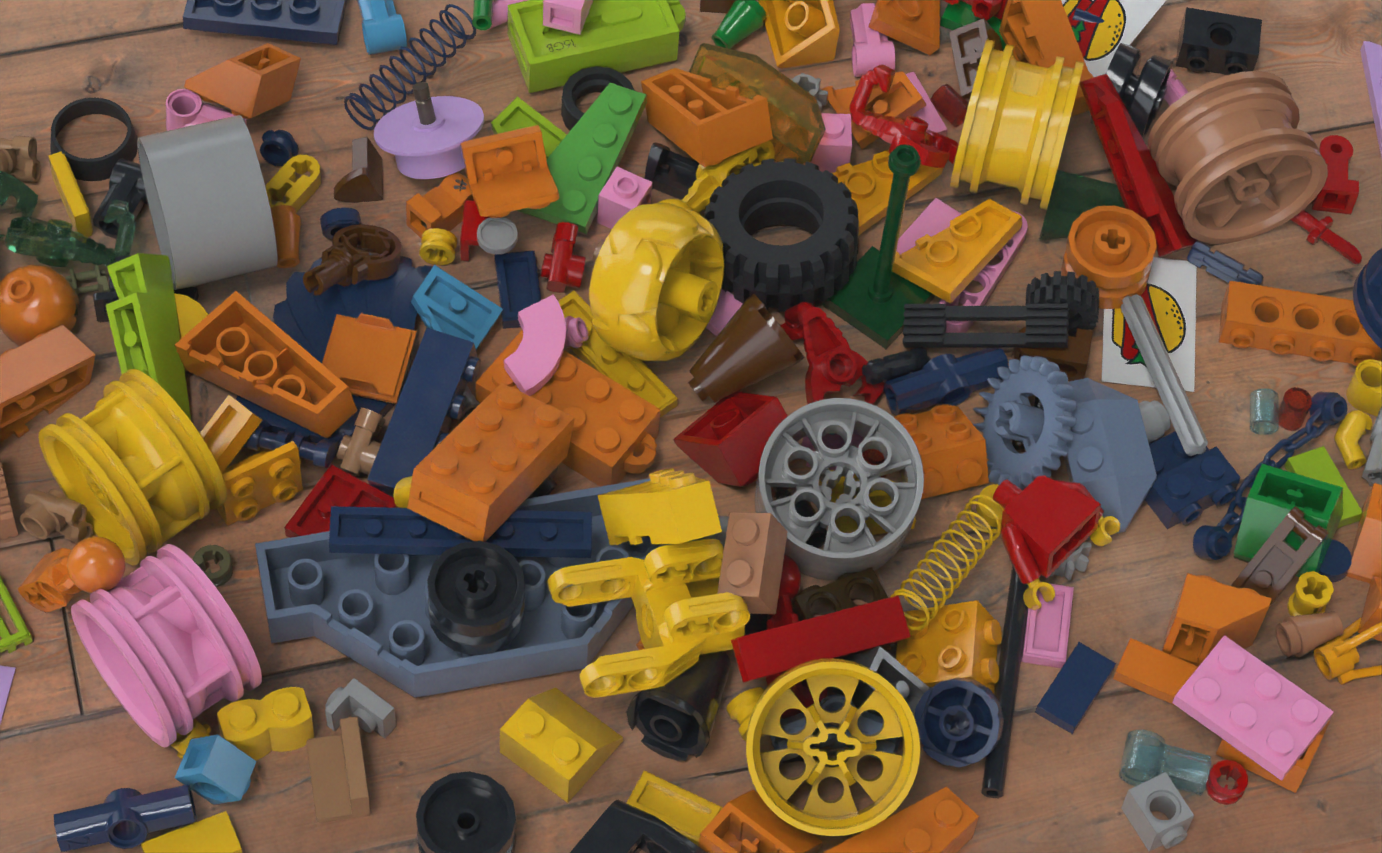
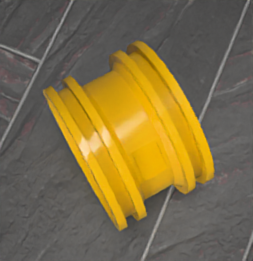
(1016, 124)

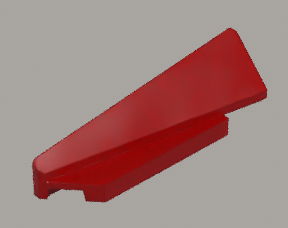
(1133, 166)

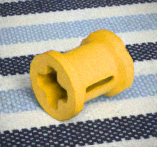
(1310, 594)

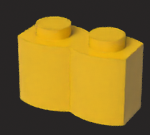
(274, 723)

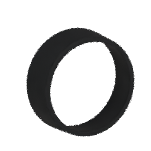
(94, 168)

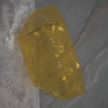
(792, 110)

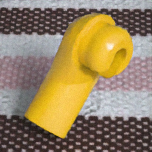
(1348, 435)

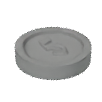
(497, 235)

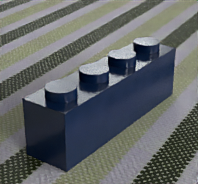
(425, 406)

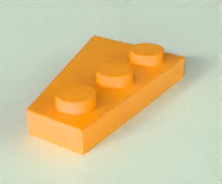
(871, 186)
(960, 252)

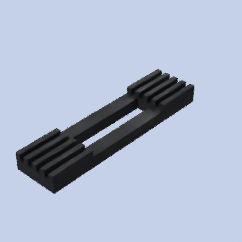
(1044, 326)

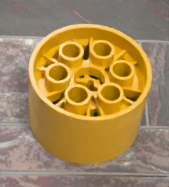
(840, 815)

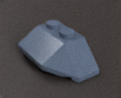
(1110, 450)

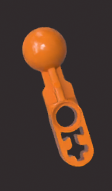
(65, 572)

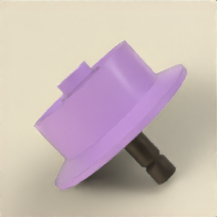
(429, 133)

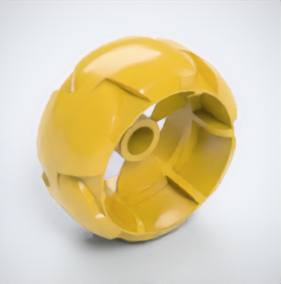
(656, 281)

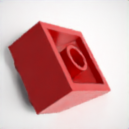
(732, 436)

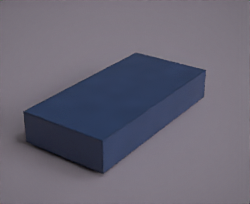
(516, 284)
(1075, 688)

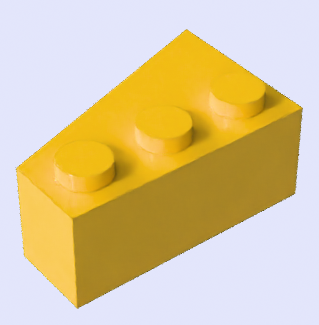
(666, 508)

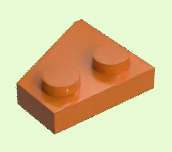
(899, 102)

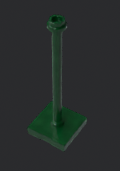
(874, 294)

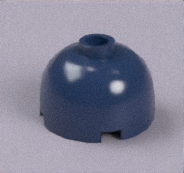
(959, 721)

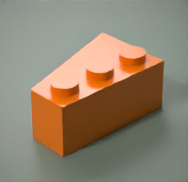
(1041, 34)

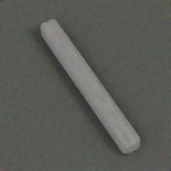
(1164, 375)

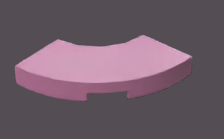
(541, 345)

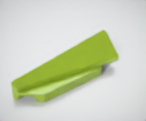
(147, 322)

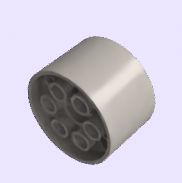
(208, 201)
(841, 550)

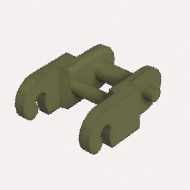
(102, 281)

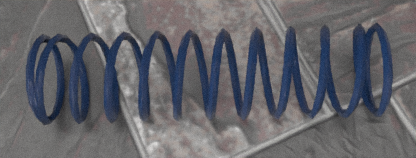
(366, 103)

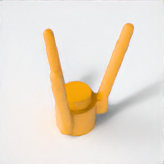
(1340, 654)

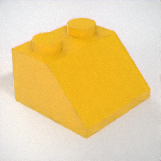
(557, 742)

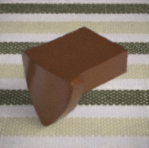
(365, 180)

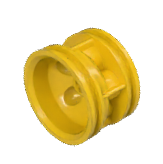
(134, 465)

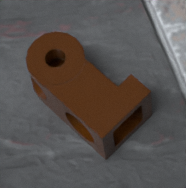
(1070, 360)

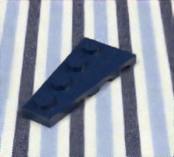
(279, 19)

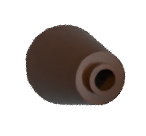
(743, 353)

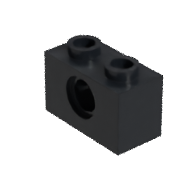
(1218, 42)

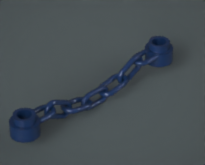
(1214, 541)

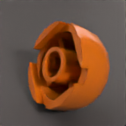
(35, 302)

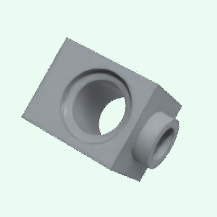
(1161, 796)

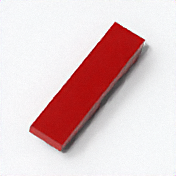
(820, 638)

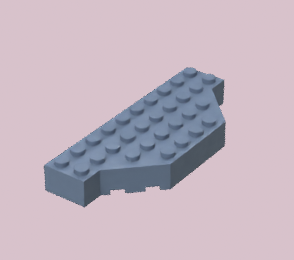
(380, 614)

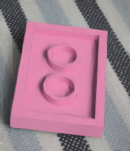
(1252, 707)

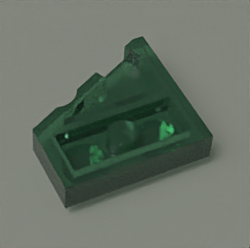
(1073, 196)

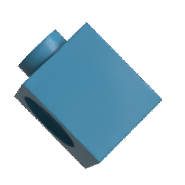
(216, 769)

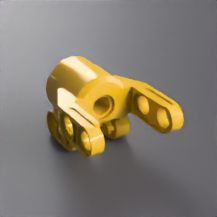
(674, 608)

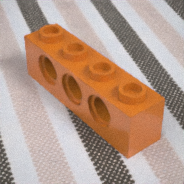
(1284, 314)

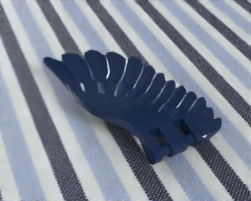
(310, 322)

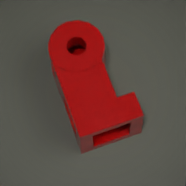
(1338, 192)

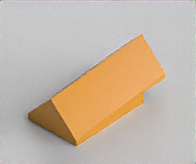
(801, 31)

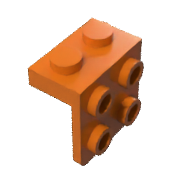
(509, 172)
(949, 449)

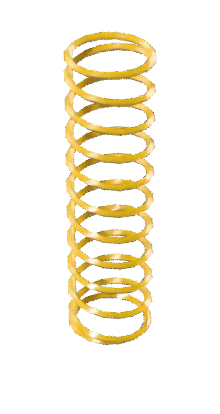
(901, 592)

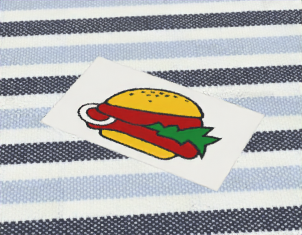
(1121, 25)
(1172, 306)

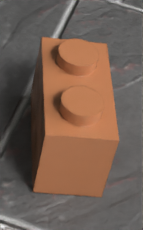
(753, 560)

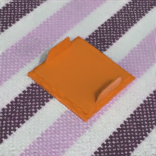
(369, 355)

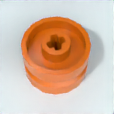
(1112, 250)

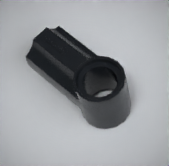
(124, 185)

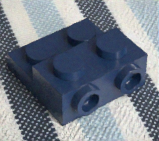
(1187, 482)

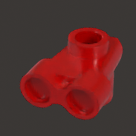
(562, 266)

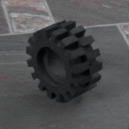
(1077, 292)

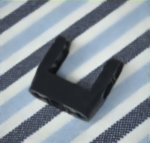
(630, 830)

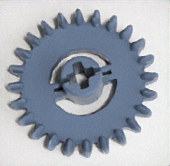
(1013, 418)

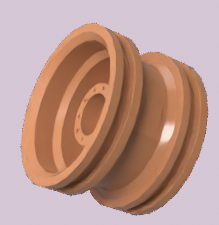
(1237, 157)

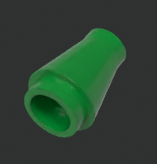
(739, 23)

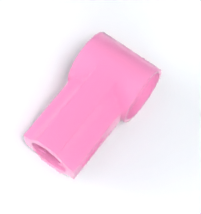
(869, 46)
(186, 109)

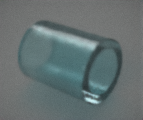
(1264, 411)

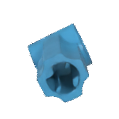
(381, 26)

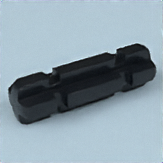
(895, 365)

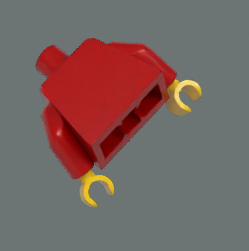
(1046, 526)

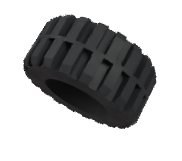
(788, 196)

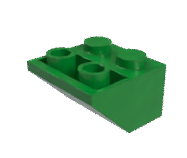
(1273, 497)

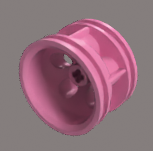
(167, 644)

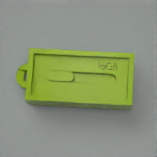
(614, 36)

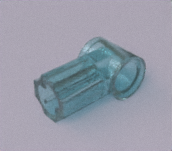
(1149, 756)

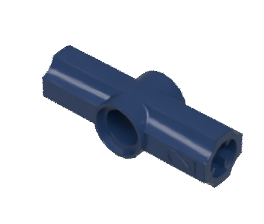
(944, 380)
(125, 818)

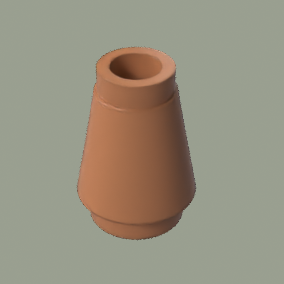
(1307, 632)

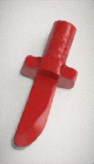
(1320, 230)

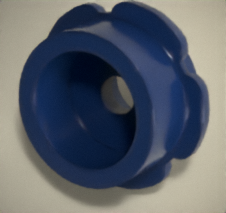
(278, 147)

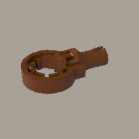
(346, 262)

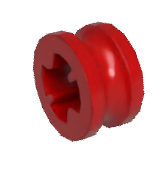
(1230, 769)

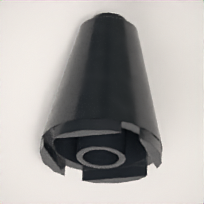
(682, 713)

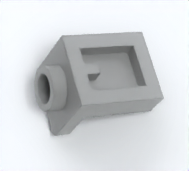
(360, 702)

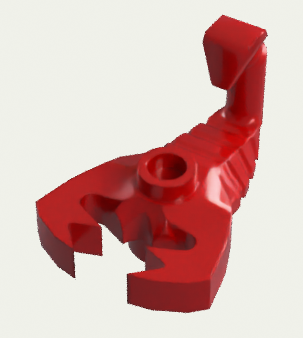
(931, 146)
(828, 354)

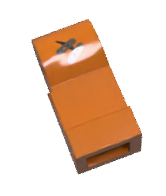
(440, 206)

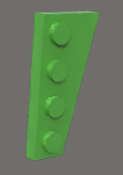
(591, 155)

